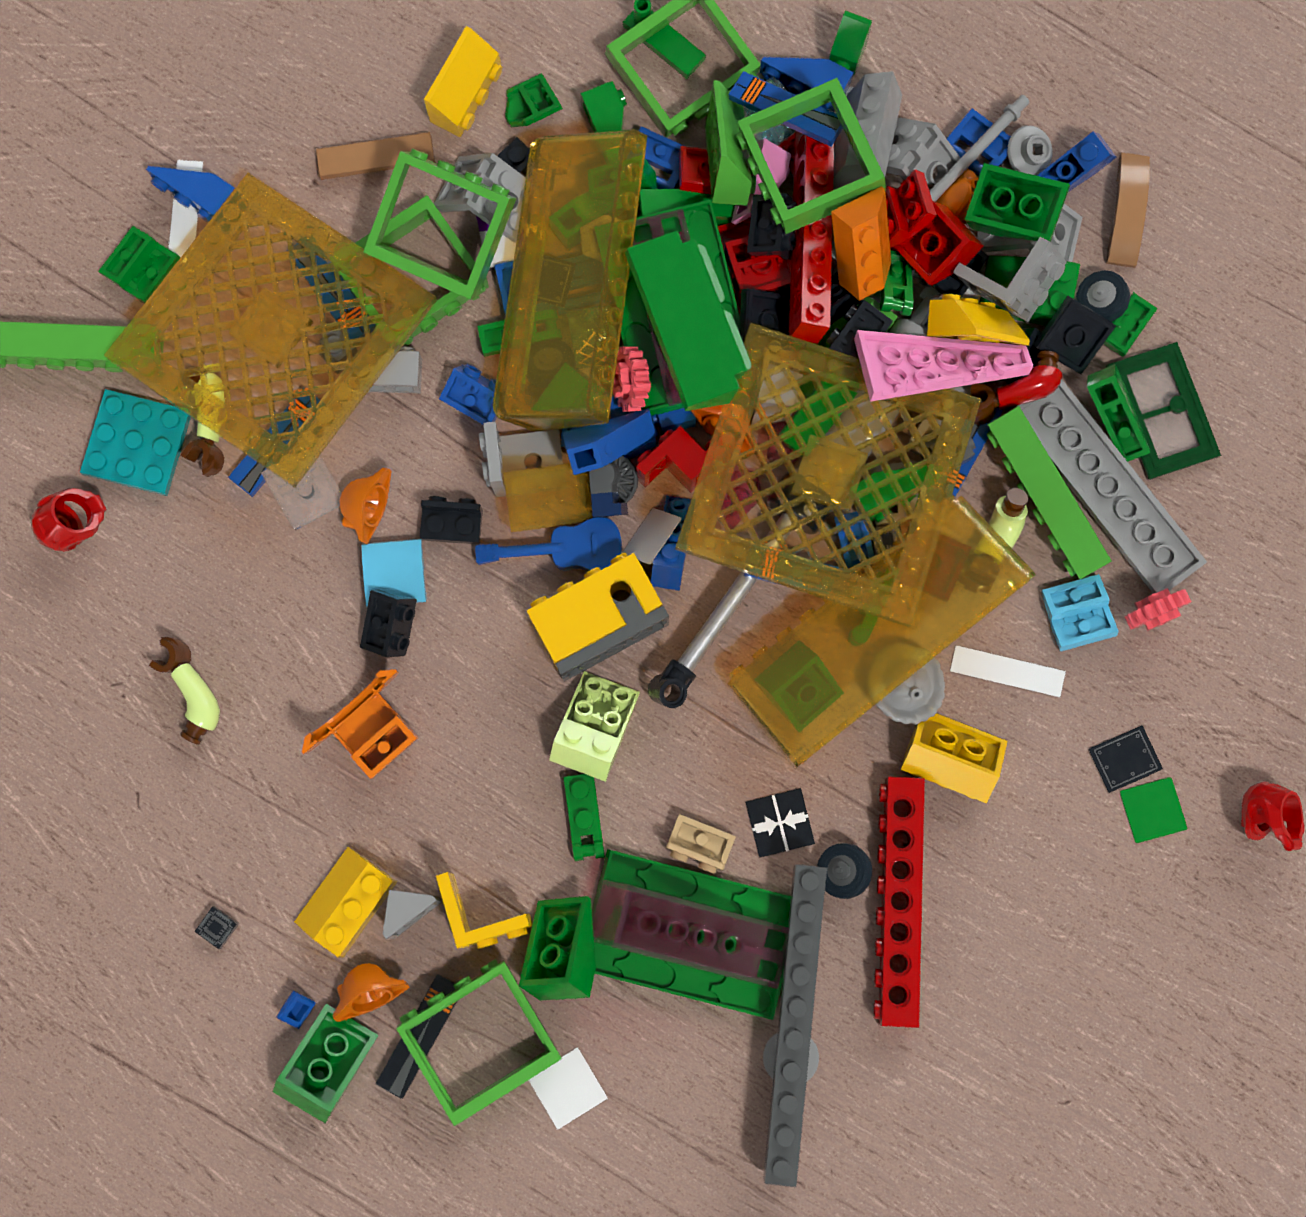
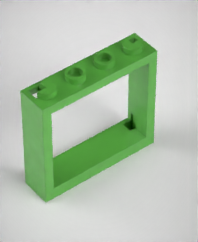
(648, 27)
(791, 108)
(470, 182)
(402, 225)
(500, 1087)

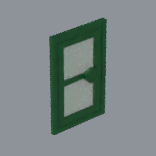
(1167, 411)

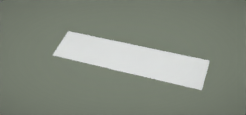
(183, 219)
(1007, 671)

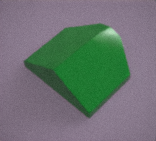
(530, 102)

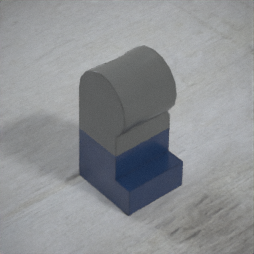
(605, 492)

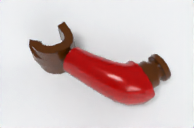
(1037, 385)

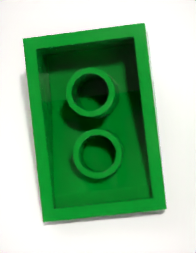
(1016, 204)
(1004, 268)
(560, 950)
(324, 1064)

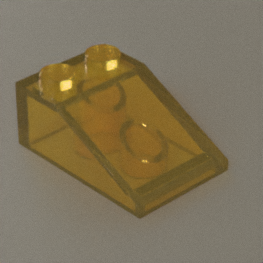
(547, 496)

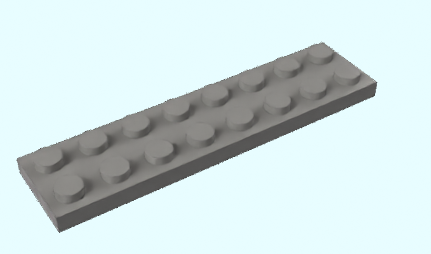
(1112, 491)

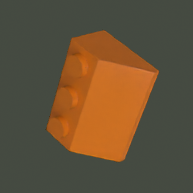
(862, 244)

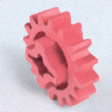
(631, 379)
(1157, 609)

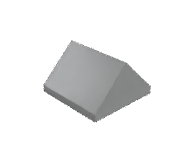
(405, 910)

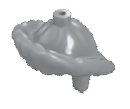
(917, 696)

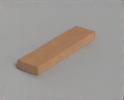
(369, 155)

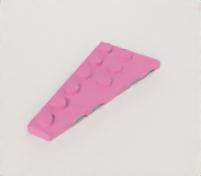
(919, 364)

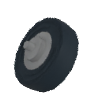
(1105, 294)

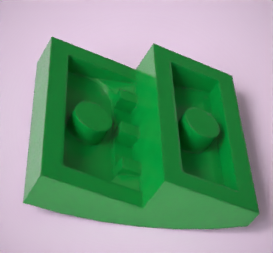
(139, 264)

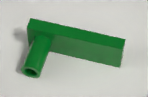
(667, 42)

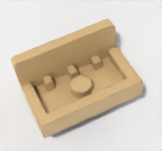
(700, 843)

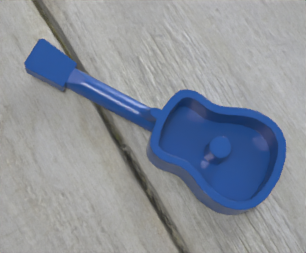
(575, 547)

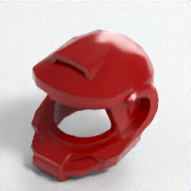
(59, 526)
(1266, 808)

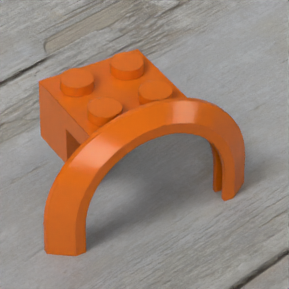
(367, 728)

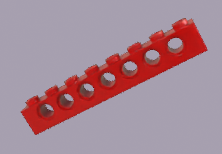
(813, 251)
(908, 1010)

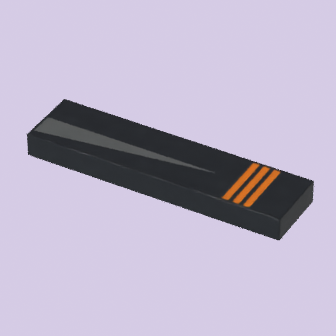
(401, 1066)

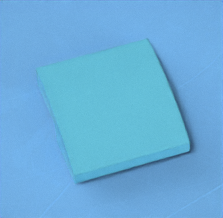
(394, 568)
(1079, 612)

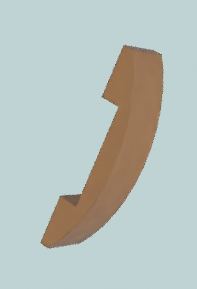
(1130, 210)

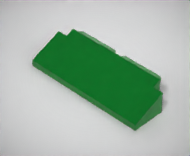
(688, 319)

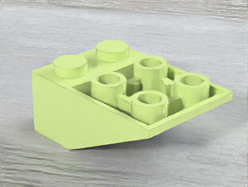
(594, 726)

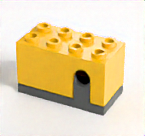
(585, 622)

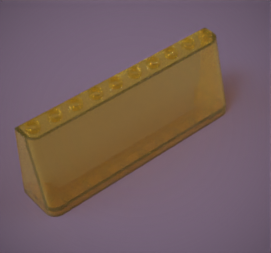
(569, 280)
(850, 660)

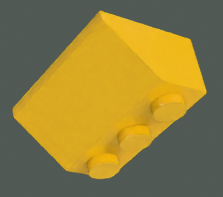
(463, 83)
(973, 321)
(955, 757)
(345, 902)

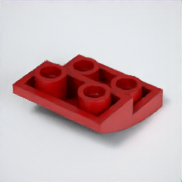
(908, 208)

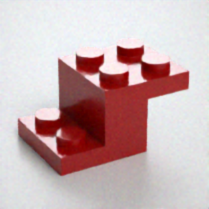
(752, 272)
(678, 454)

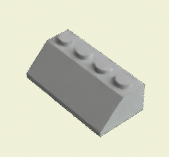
(876, 107)

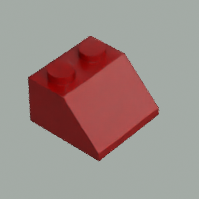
(940, 246)

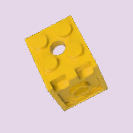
(459, 924)

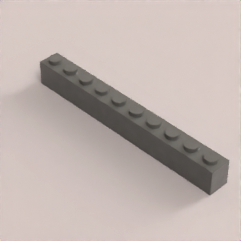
(794, 1026)

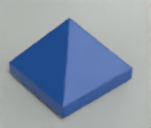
(295, 1009)

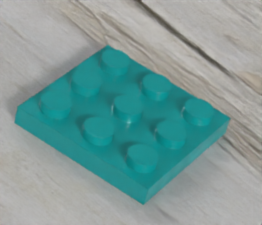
(135, 442)

